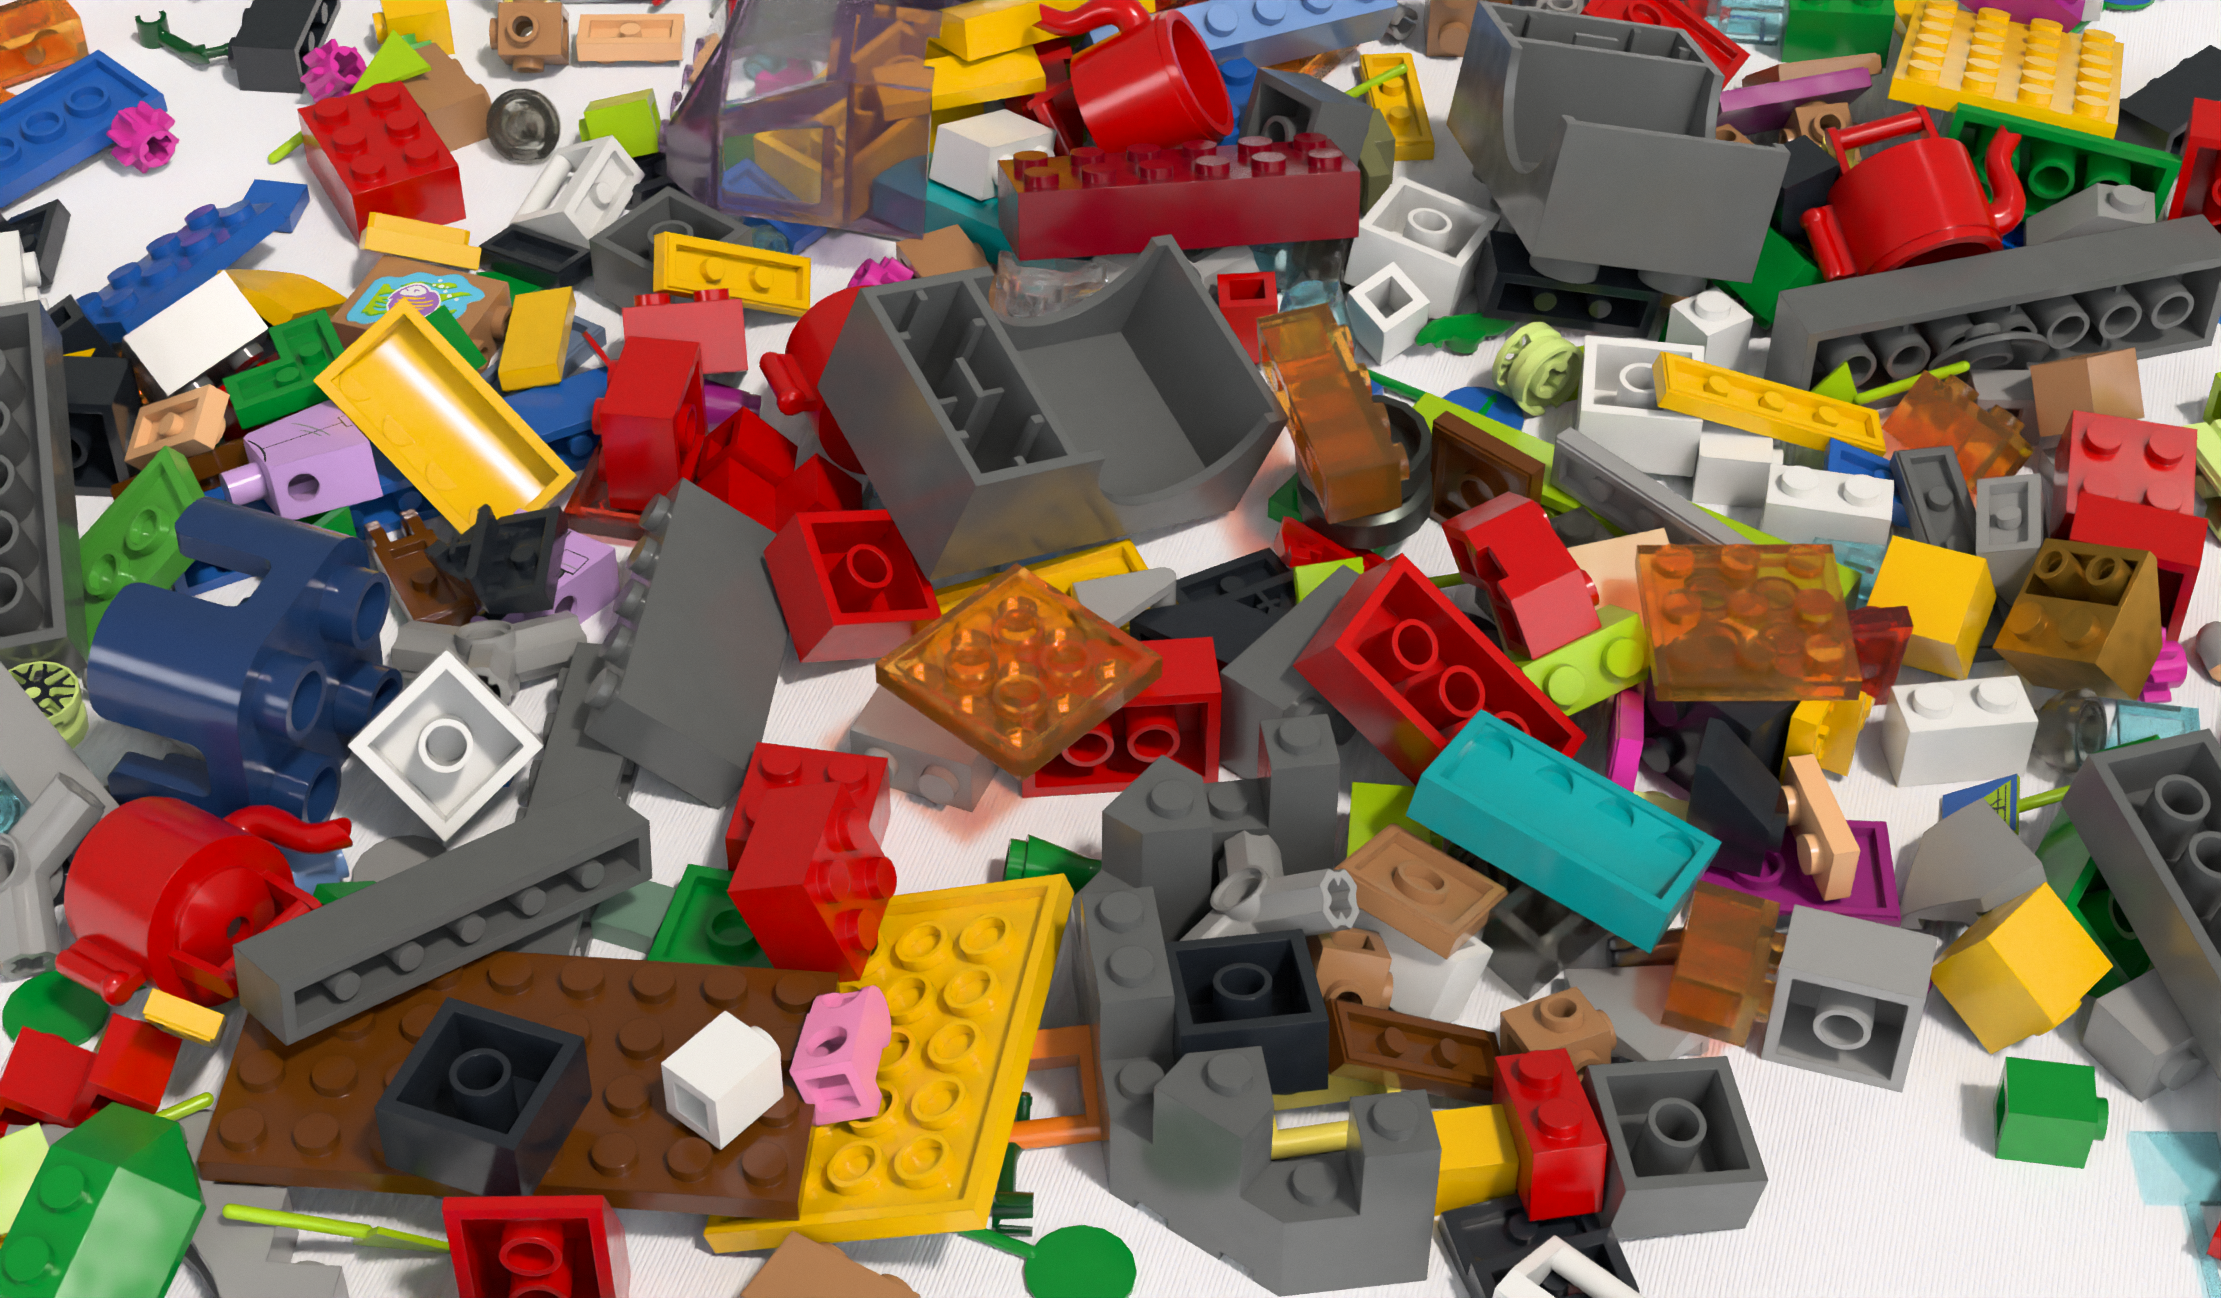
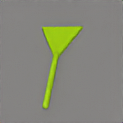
(392, 63)

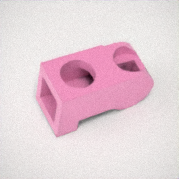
(842, 1054)

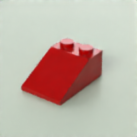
(537, 1247)

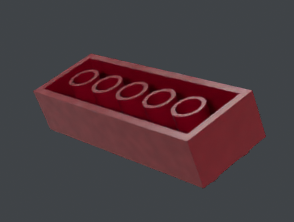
(1196, 193)

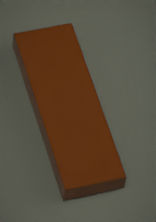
(1411, 1052)

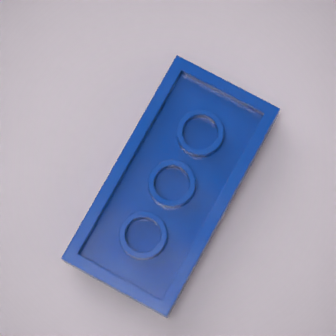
(65, 121)
(178, 264)

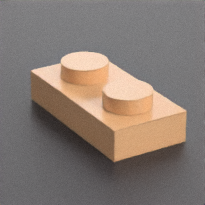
(630, 37)
(184, 422)
(1819, 827)

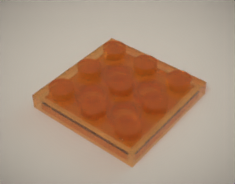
(1746, 623)
(1019, 671)

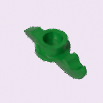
(1461, 332)

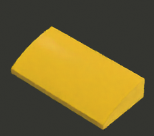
(999, 26)
(442, 421)

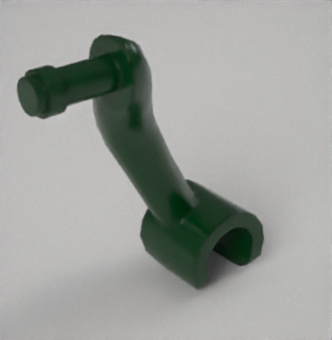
(157, 35)
(1007, 1201)

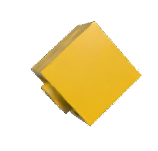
(1947, 601)
(2019, 969)

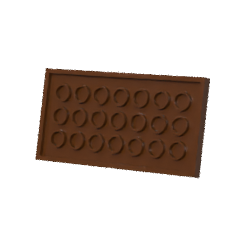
(311, 1119)

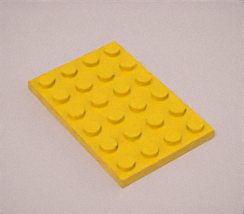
(2010, 67)
(965, 1007)

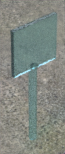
(2186, 1173)

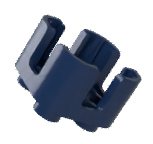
(253, 685)

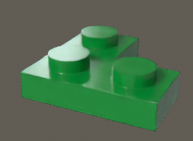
(286, 385)

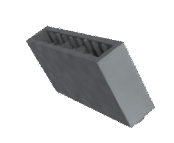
(692, 646)

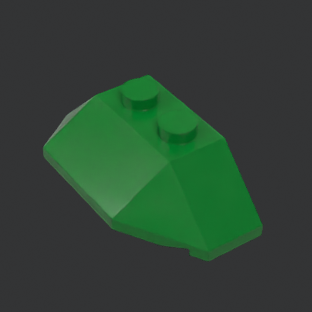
(106, 1212)

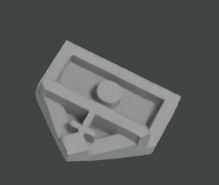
(1967, 868)
(1635, 1006)

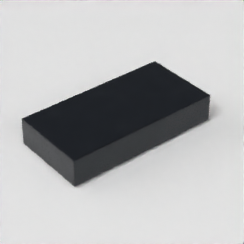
(536, 258)

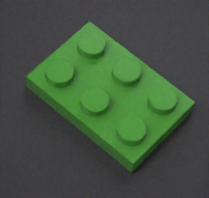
(138, 535)

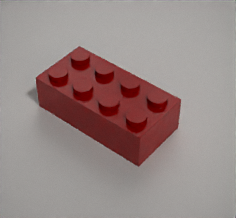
(1419, 670)

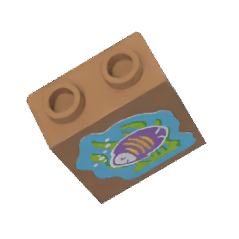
(475, 301)

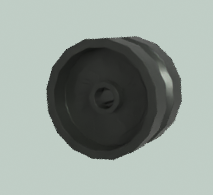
(1391, 525)

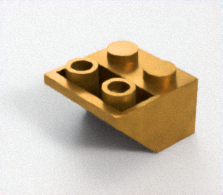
(2086, 619)

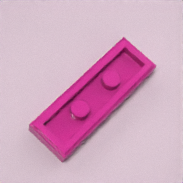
(1625, 736)

